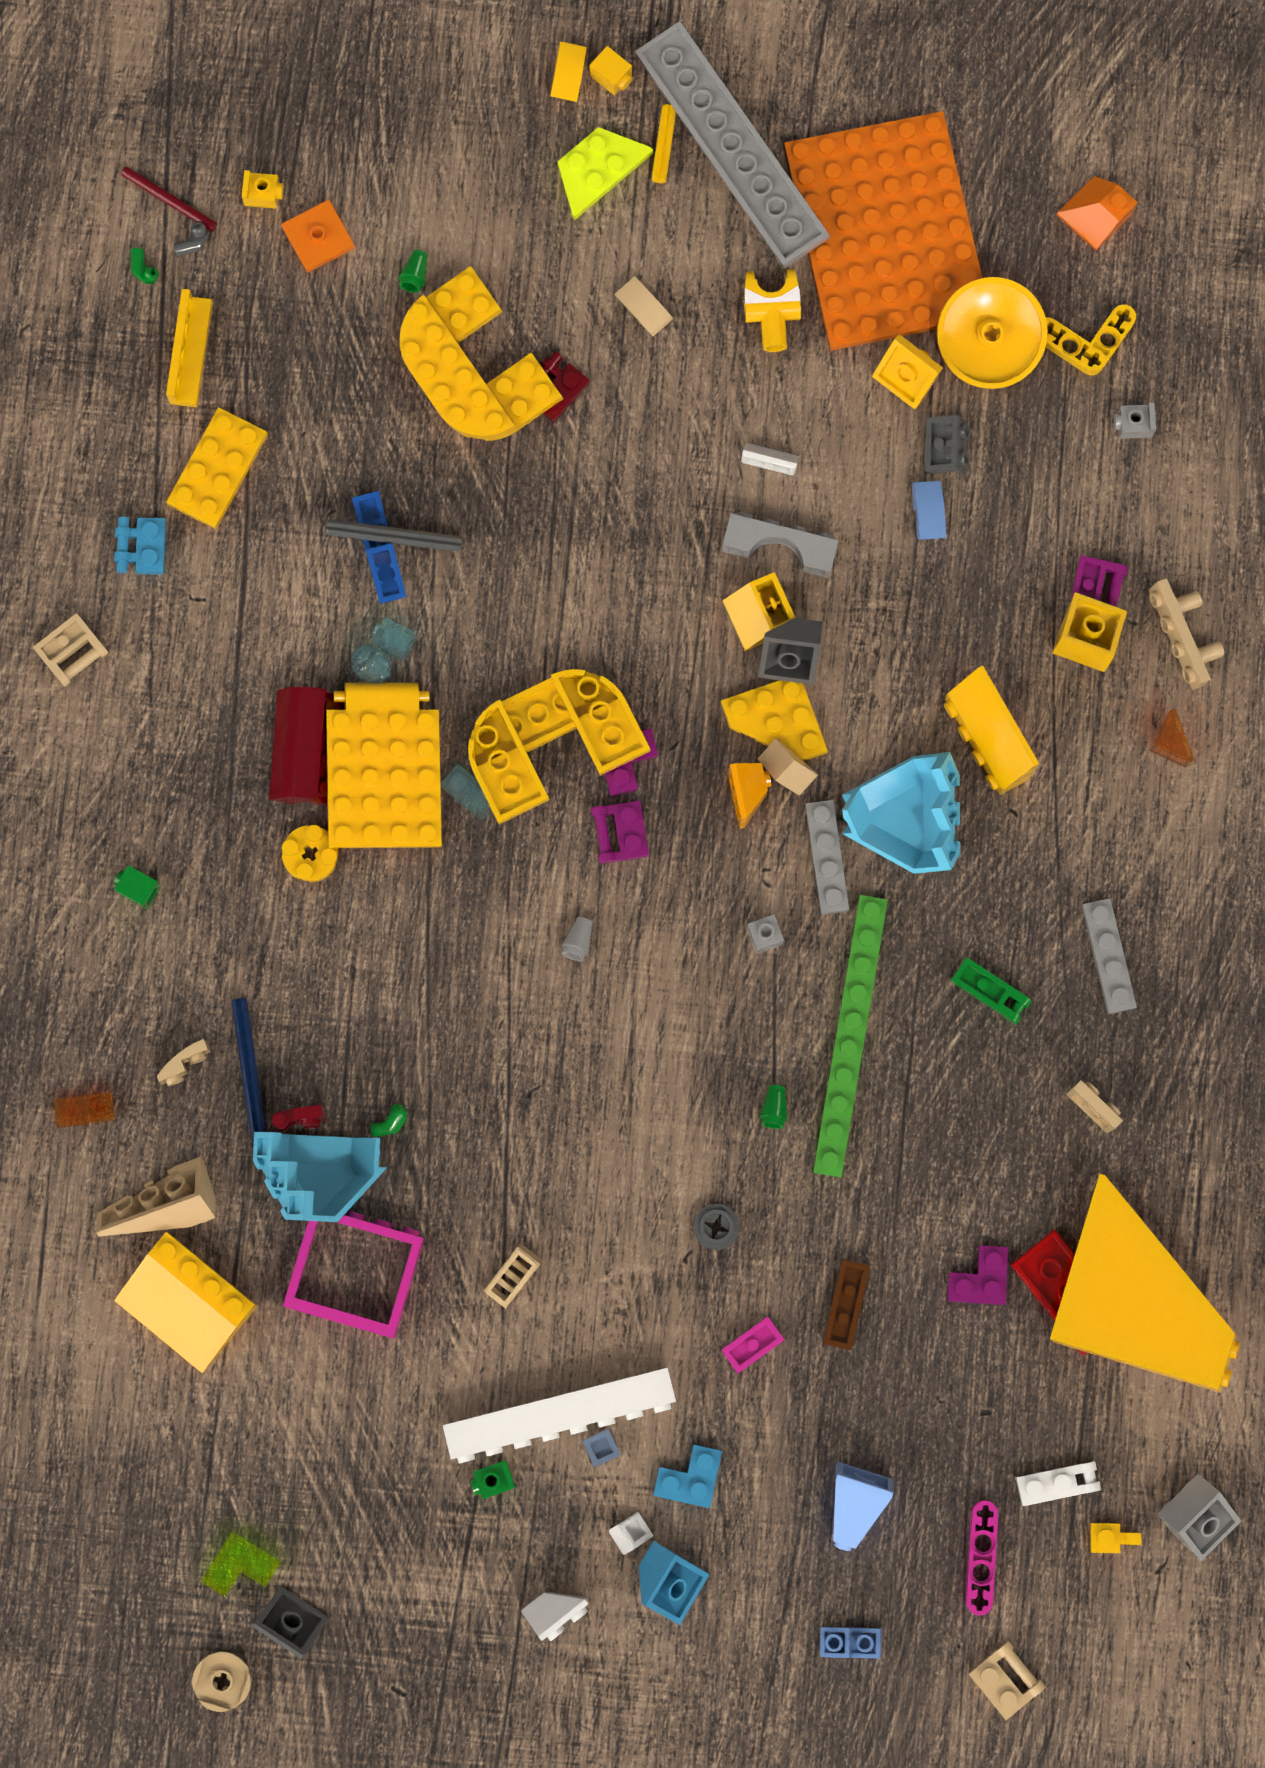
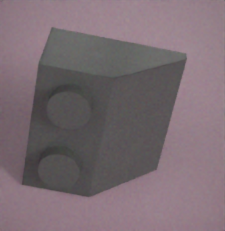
(791, 651)

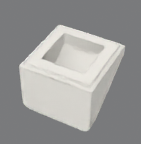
(630, 1533)

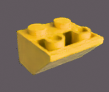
(758, 609)

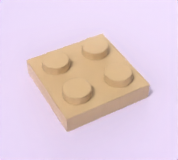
(1087, 1098)

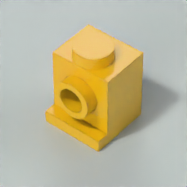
(261, 198)

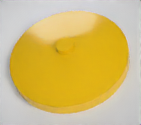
(991, 332)

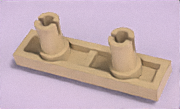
(1183, 644)

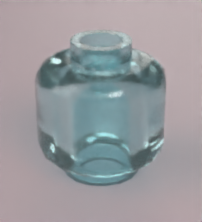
(371, 664)

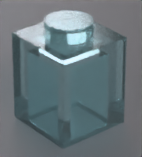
(393, 639)

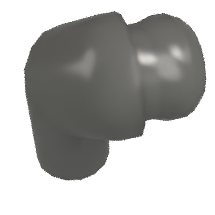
(195, 242)

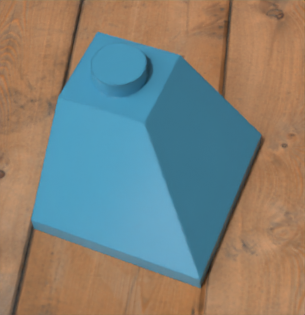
(669, 1582)

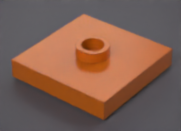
(318, 236)

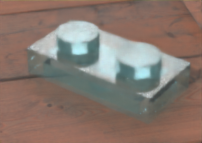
(467, 792)

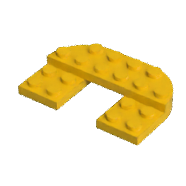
(449, 379)
(538, 716)

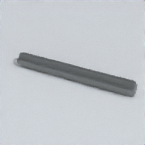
(393, 535)

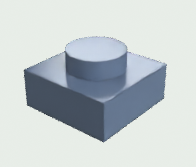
(601, 1448)

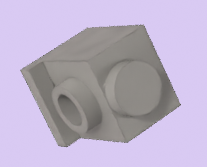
(1128, 429)

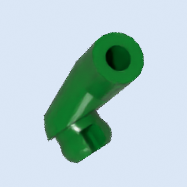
(392, 1124)

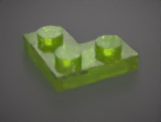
(239, 1556)

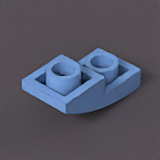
(929, 509)
(851, 1642)

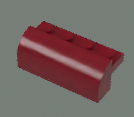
(300, 745)

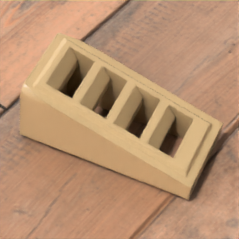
(527, 1255)

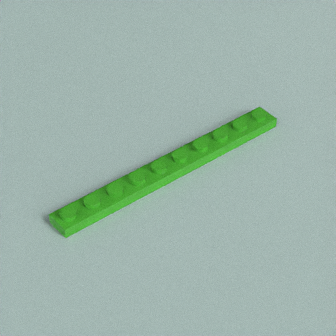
(850, 1036)

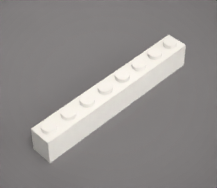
(559, 1414)

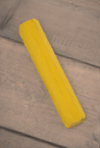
(664, 144)

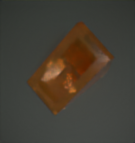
(1172, 742)

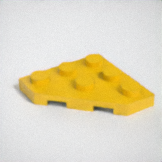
(779, 712)

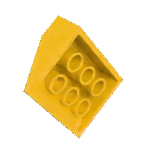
(991, 732)
(185, 1302)

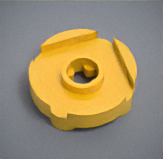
(305, 869)

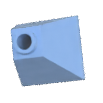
(858, 1503)

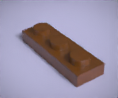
(846, 1305)

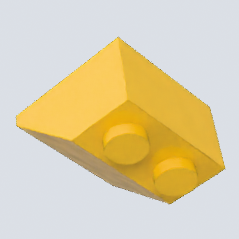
(1090, 632)

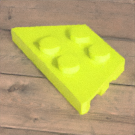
(598, 166)

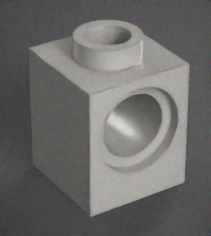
(765, 934)

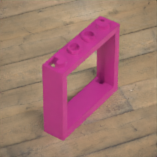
(381, 1228)

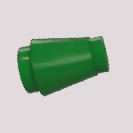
(414, 272)
(774, 1108)

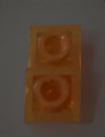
(84, 1110)

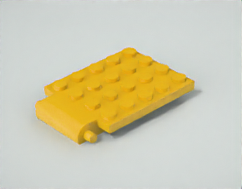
(383, 768)

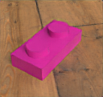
(752, 1345)

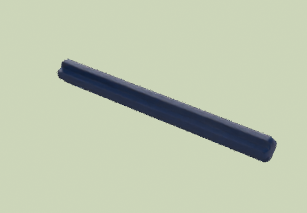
(248, 1066)

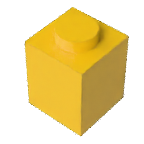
(611, 71)

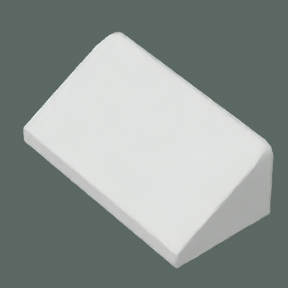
(769, 459)

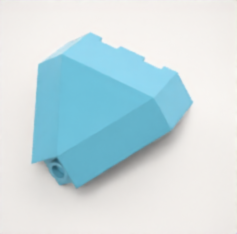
(908, 813)
(316, 1174)

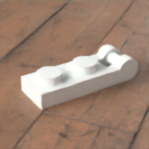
(1057, 1484)

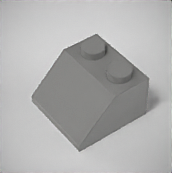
(1199, 1517)

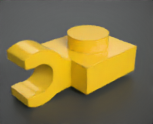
(1107, 1538)

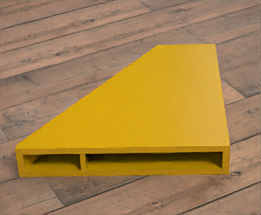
(1137, 1303)

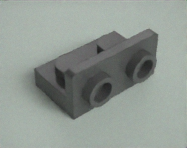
(946, 445)

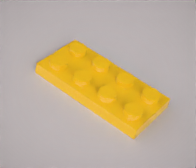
(217, 468)

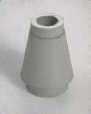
(578, 940)

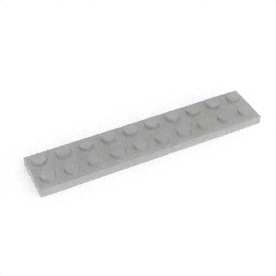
(732, 145)

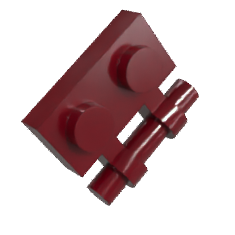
(567, 381)
(305, 1116)

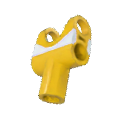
(772, 309)

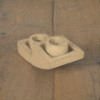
(643, 306)
(175, 1069)

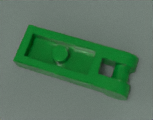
(990, 990)

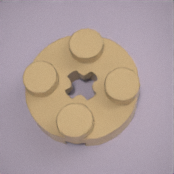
(207, 1690)

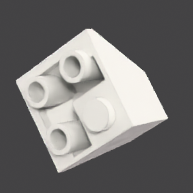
(551, 1611)

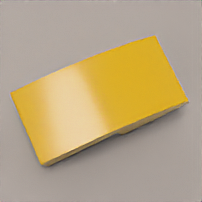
(568, 71)

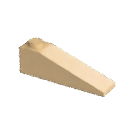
(171, 1203)

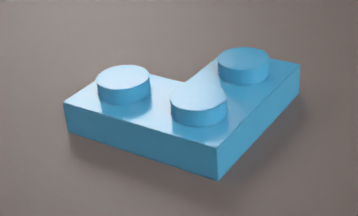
(696, 1485)

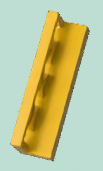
(189, 350)

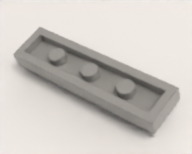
(827, 857)
(1109, 956)

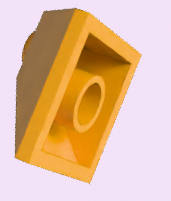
(748, 789)

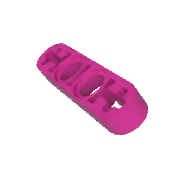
(977, 1557)

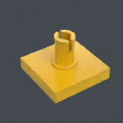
(907, 371)

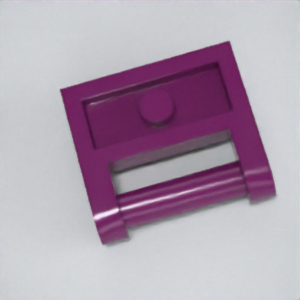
(1090, 578)
(629, 831)

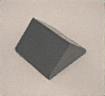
(291, 1622)

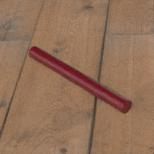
(168, 198)

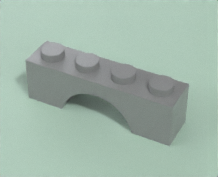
(748, 534)

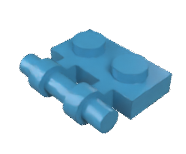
(149, 546)

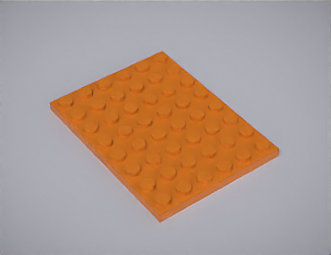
(892, 225)

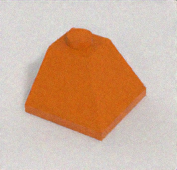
(1097, 211)

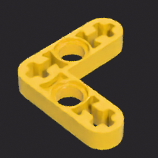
(1094, 348)

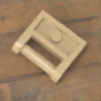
(65, 642)
(998, 1685)

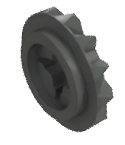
(728, 1220)

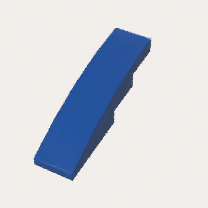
(380, 554)

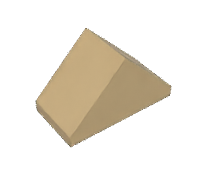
(787, 767)

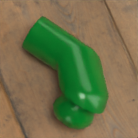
(140, 269)

